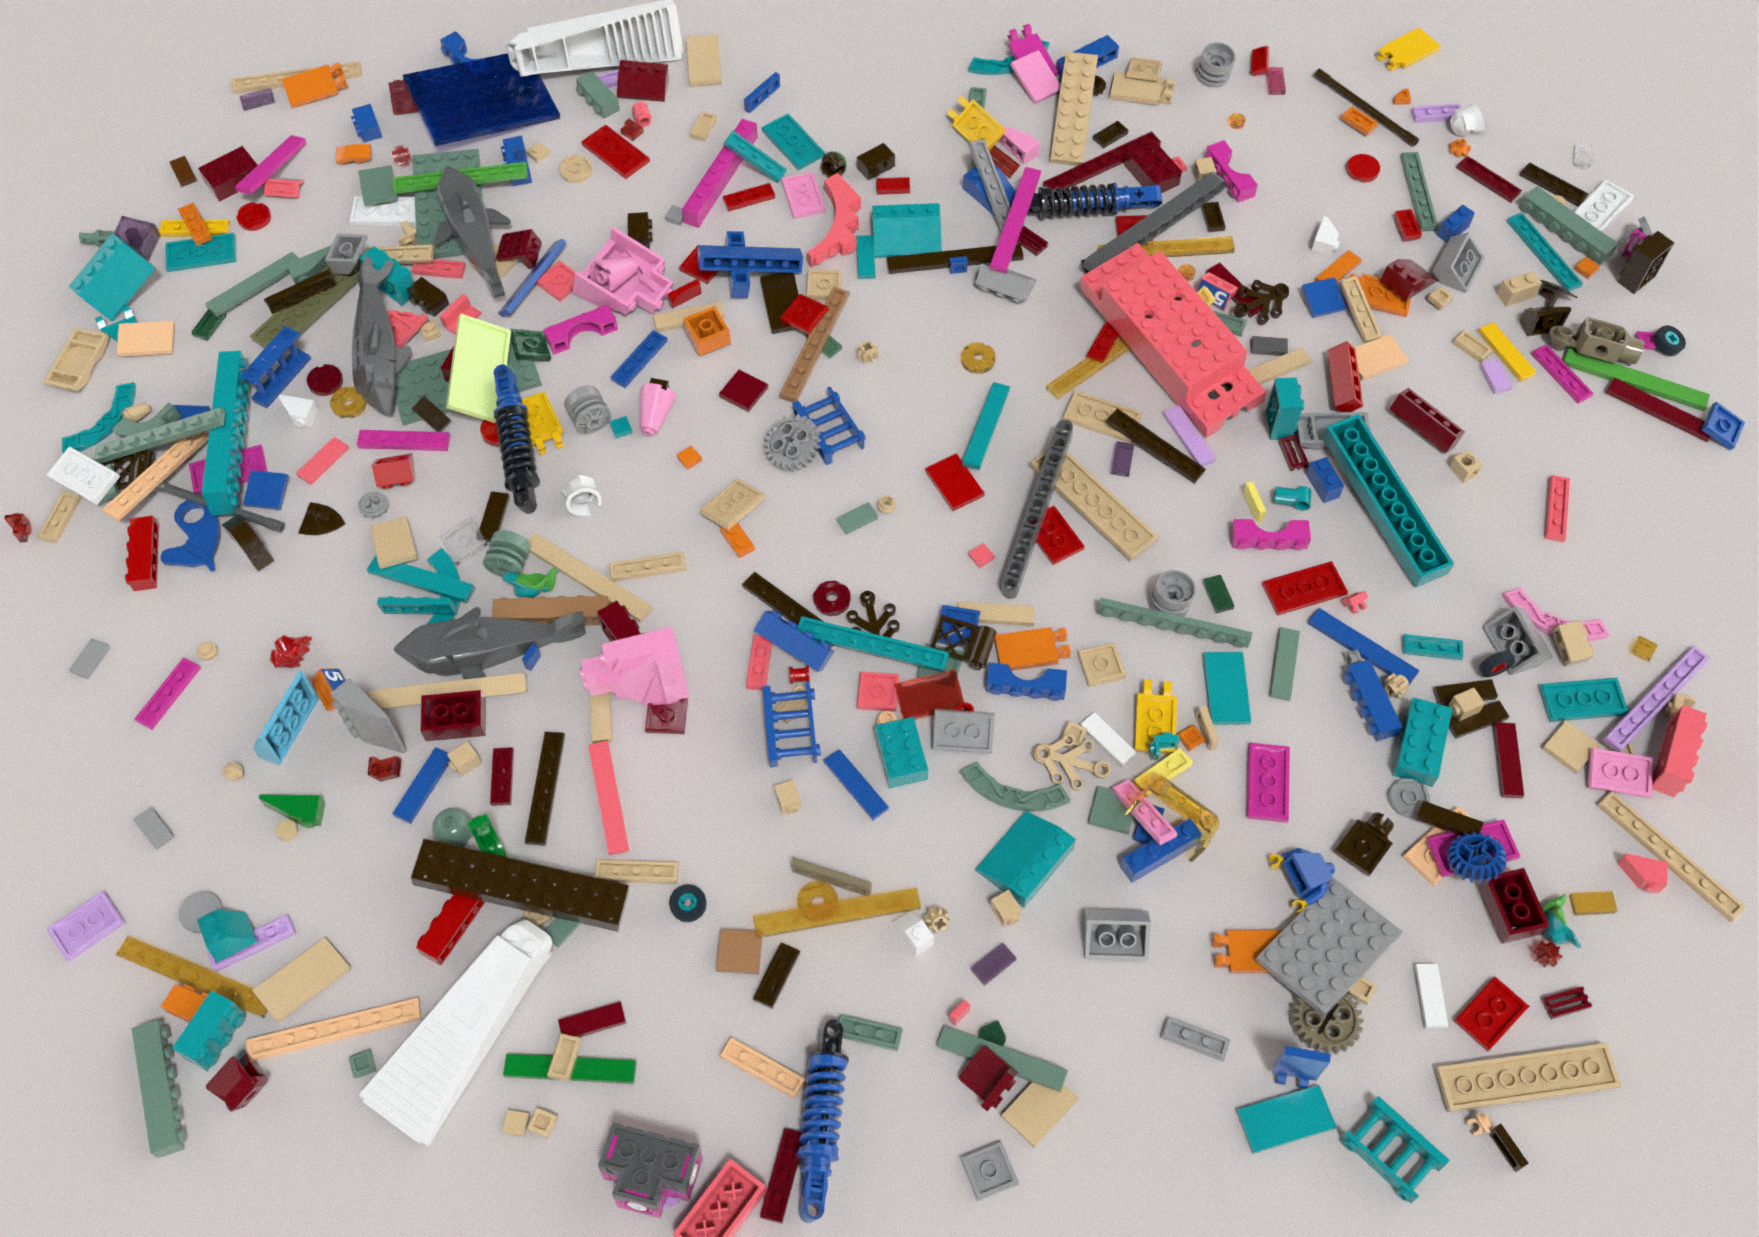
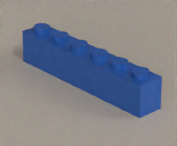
(749, 259)

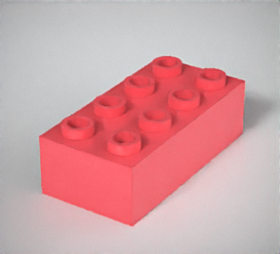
(1679, 751)
(724, 1204)

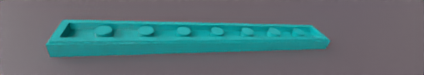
(876, 644)

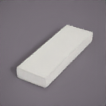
(1108, 739)
(1431, 996)

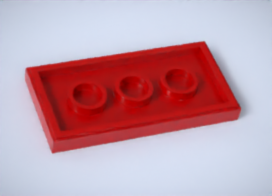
(615, 151)
(1304, 588)

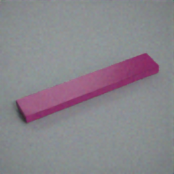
(270, 164)

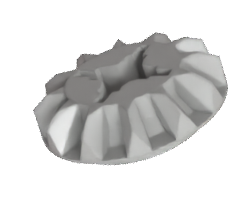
(378, 499)

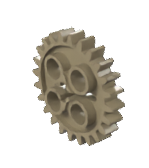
(1345, 1030)

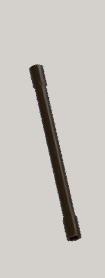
(1406, 135)

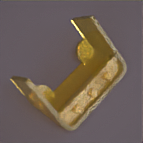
(1183, 803)

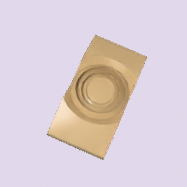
(77, 359)

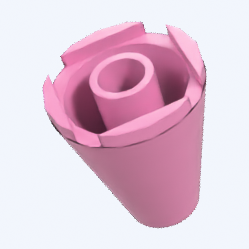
(612, 272)
(654, 407)

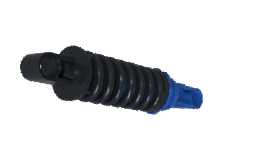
(1093, 198)
(515, 440)

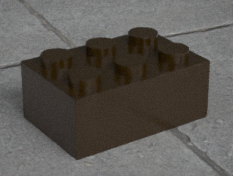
(1645, 262)

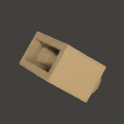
(1519, 288)
(1573, 643)

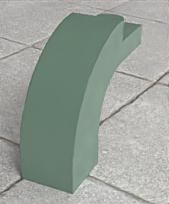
(127, 427)

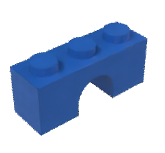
(515, 153)

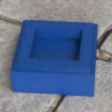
(958, 265)
(531, 657)

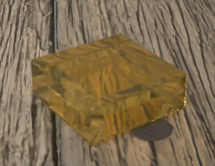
(1644, 648)

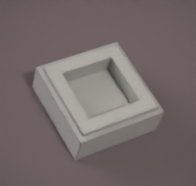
(674, 215)

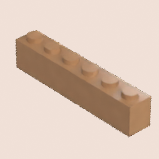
(549, 609)

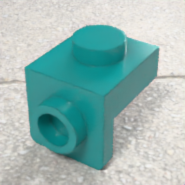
(1163, 741)

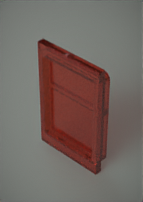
(925, 694)

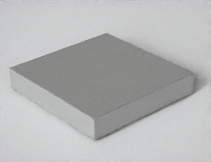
(989, 1171)

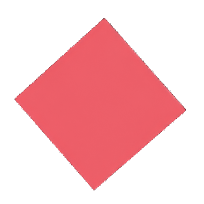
(557, 281)
(877, 691)

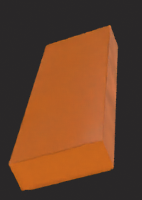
(195, 224)
(1340, 267)

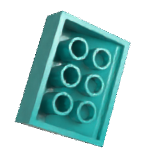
(906, 229)
(112, 277)
(1026, 857)

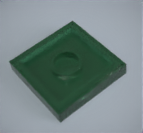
(530, 345)

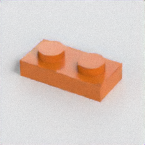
(1359, 120)
(738, 540)

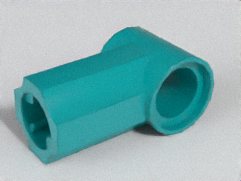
(1298, 497)

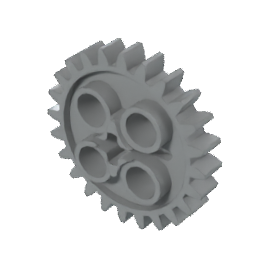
(792, 442)

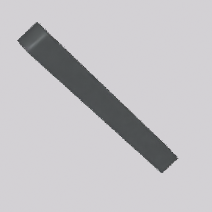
(1160, 219)
(1037, 515)

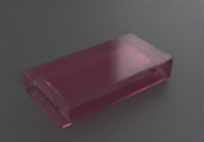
(1276, 81)

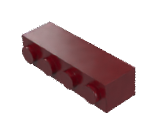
(1427, 420)

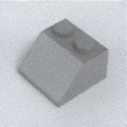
(345, 252)

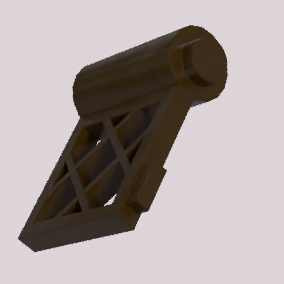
(138, 464)
(979, 642)

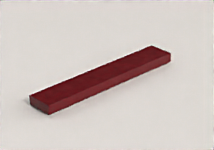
(1657, 408)

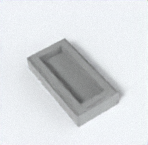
(89, 658)
(153, 828)

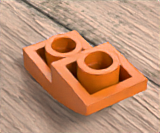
(354, 152)

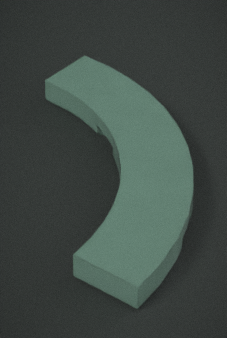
(1012, 797)

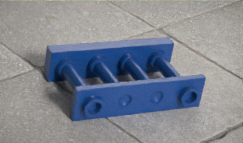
(283, 375)
(826, 451)
(774, 734)

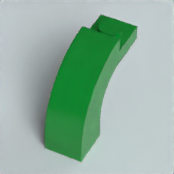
(486, 835)

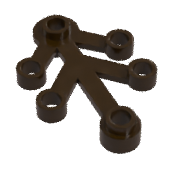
(1279, 291)
(873, 625)

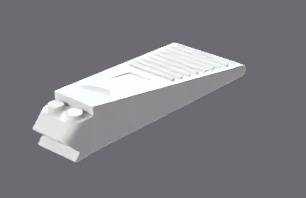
(600, 40)
(446, 1049)

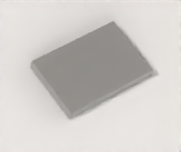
(963, 731)

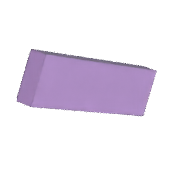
(1189, 436)
(265, 935)

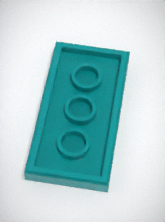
(793, 141)
(186, 255)
(1227, 688)
(1583, 699)
(1286, 1119)

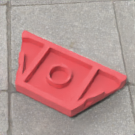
(405, 325)

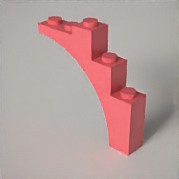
(840, 237)

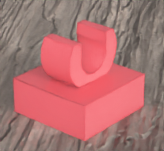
(1355, 599)

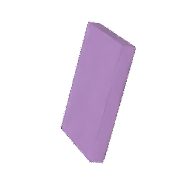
(85, 926)

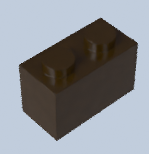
(876, 161)
(639, 228)
(427, 296)

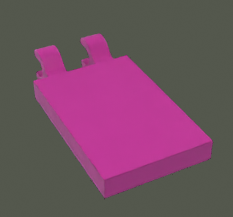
(1028, 45)

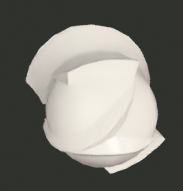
(1467, 120)
(581, 491)

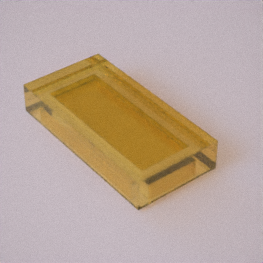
(1593, 903)

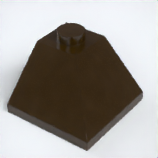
(1541, 319)

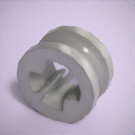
(1352, 658)

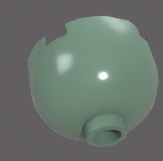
(451, 827)

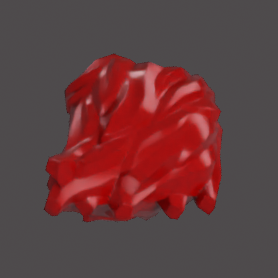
(289, 651)

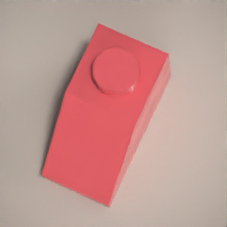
(1645, 872)

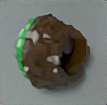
(833, 163)

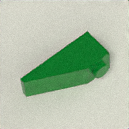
(301, 809)

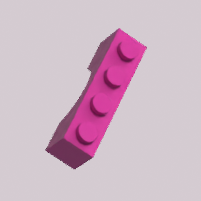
(1239, 185)
(598, 320)
(1248, 535)

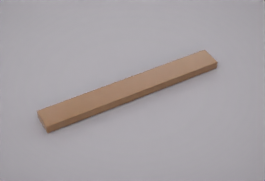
(813, 346)

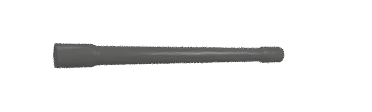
(268, 523)

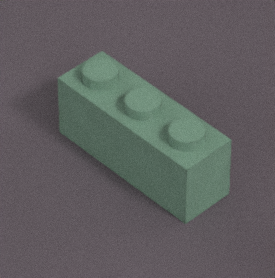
(597, 94)

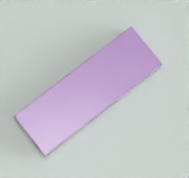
(1434, 112)

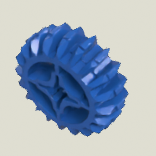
(1477, 859)

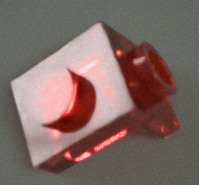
(20, 526)
(384, 769)

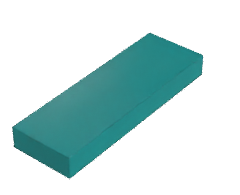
(865, 257)
(1433, 647)

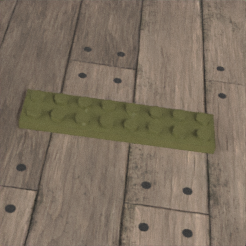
(307, 311)

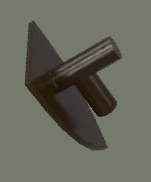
(1554, 295)
(320, 520)

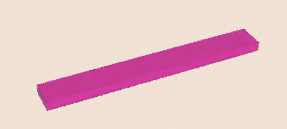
(1015, 220)

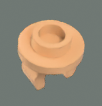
(1483, 1122)

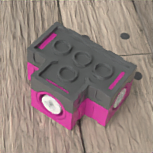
(648, 1168)

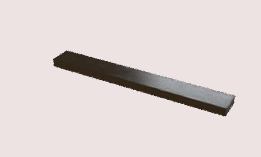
(941, 259)

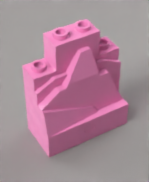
(645, 288)
(638, 669)

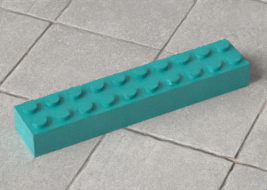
(227, 441)
(1387, 500)

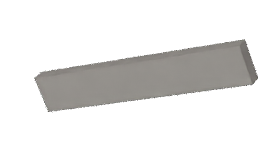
(990, 180)

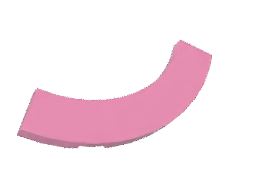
(1547, 622)

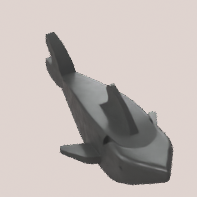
(469, 224)
(373, 346)
(479, 643)

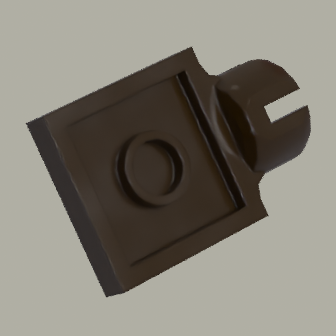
(1366, 843)

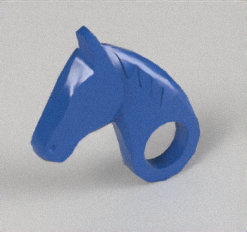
(201, 541)

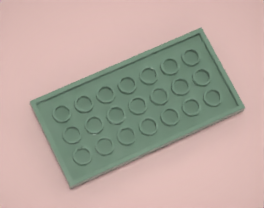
(427, 205)
(425, 378)

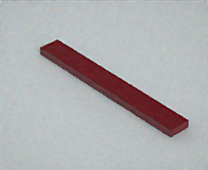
(1098, 164)

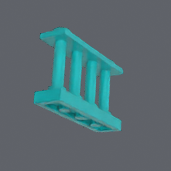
(1415, 1143)

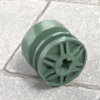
(506, 553)

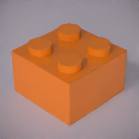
(707, 331)

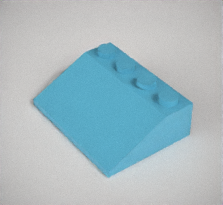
(286, 720)

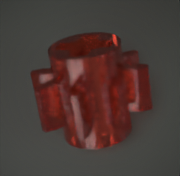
(401, 155)
(1547, 954)

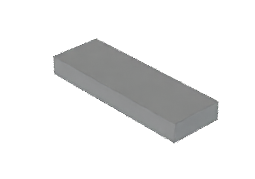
(1195, 1039)

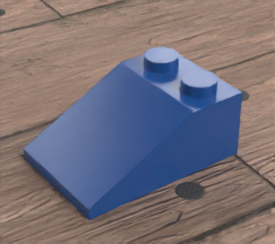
(974, 187)

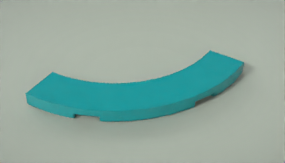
(994, 67)
(85, 439)
(445, 566)

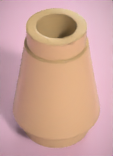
(136, 412)

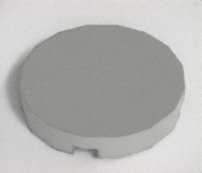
(1407, 797)
(195, 907)

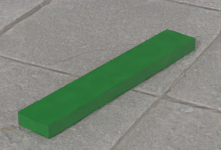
(584, 1069)

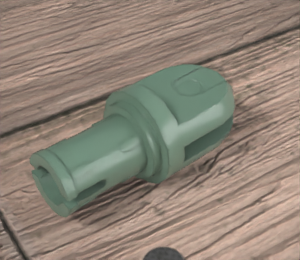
(97, 237)

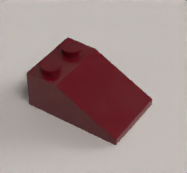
(1406, 278)

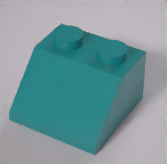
(226, 932)

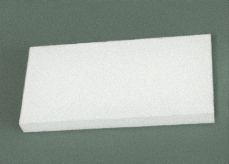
(1604, 204)
(383, 214)
(83, 475)

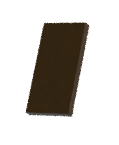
(778, 293)

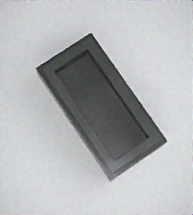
(1269, 345)

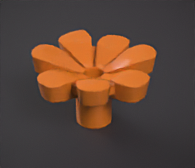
(1459, 147)

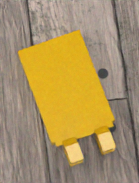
(1408, 49)
(976, 123)
(542, 421)
(1154, 716)

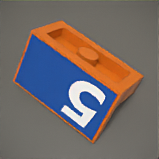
(325, 682)

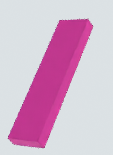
(1562, 374)
(167, 693)

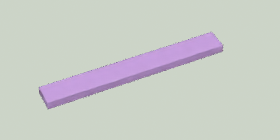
(1655, 699)

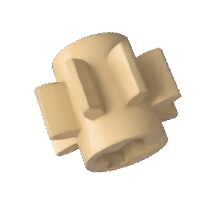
(867, 351)
(1396, 685)
(937, 919)

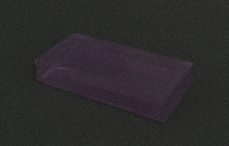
(257, 99)
(1122, 459)
(993, 964)

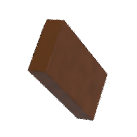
(183, 171)

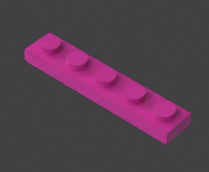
(403, 440)

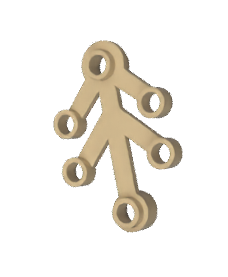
(1069, 760)

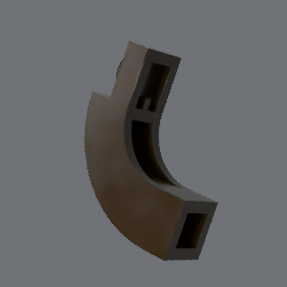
(247, 541)

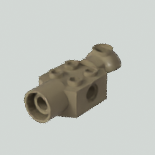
(1599, 340)

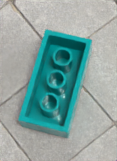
(1422, 741)

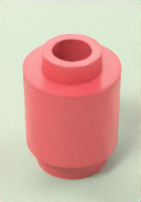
(641, 113)

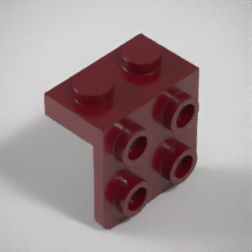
(400, 98)
(520, 244)
(988, 1077)

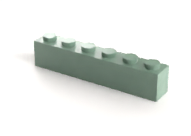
(1568, 225)
(158, 1089)

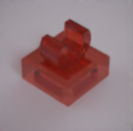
(631, 130)

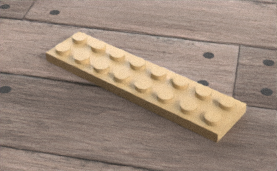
(1074, 109)
(1100, 507)
(1528, 1077)

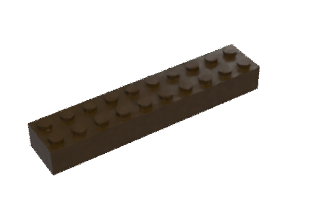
(520, 885)

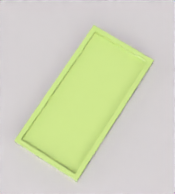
(476, 354)

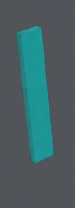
(1544, 252)
(986, 426)
(423, 580)

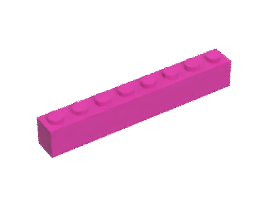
(716, 178)

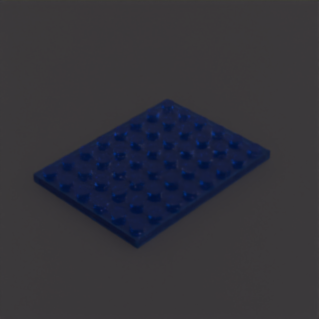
(478, 99)

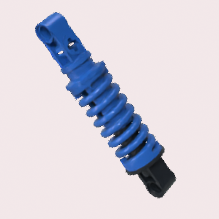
(820, 1119)

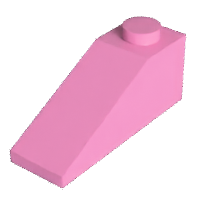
(1020, 144)

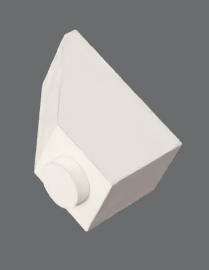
(1326, 238)
(300, 410)
(914, 932)

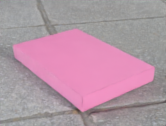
(1036, 76)
(803, 195)
(1620, 773)

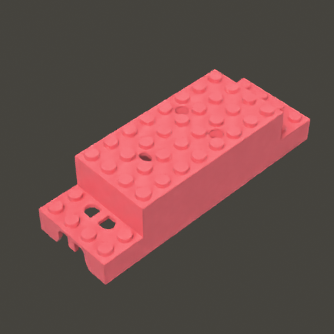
(1144, 285)

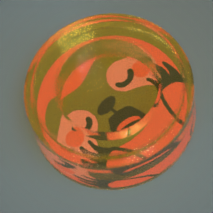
(1237, 121)
(1187, 271)

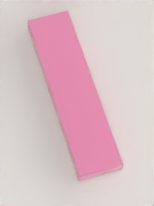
(1145, 813)

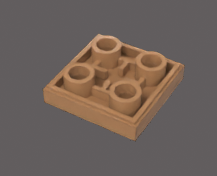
(739, 952)

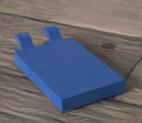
(1300, 1064)

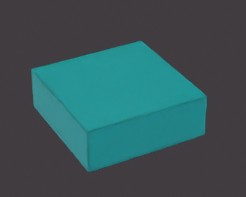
(620, 427)

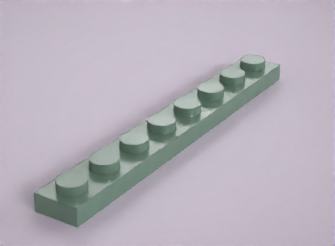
(159, 435)
(1173, 622)

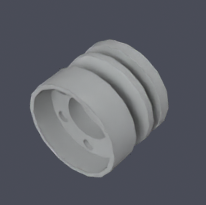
(1216, 64)
(587, 409)
(1173, 593)

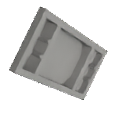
(1313, 425)

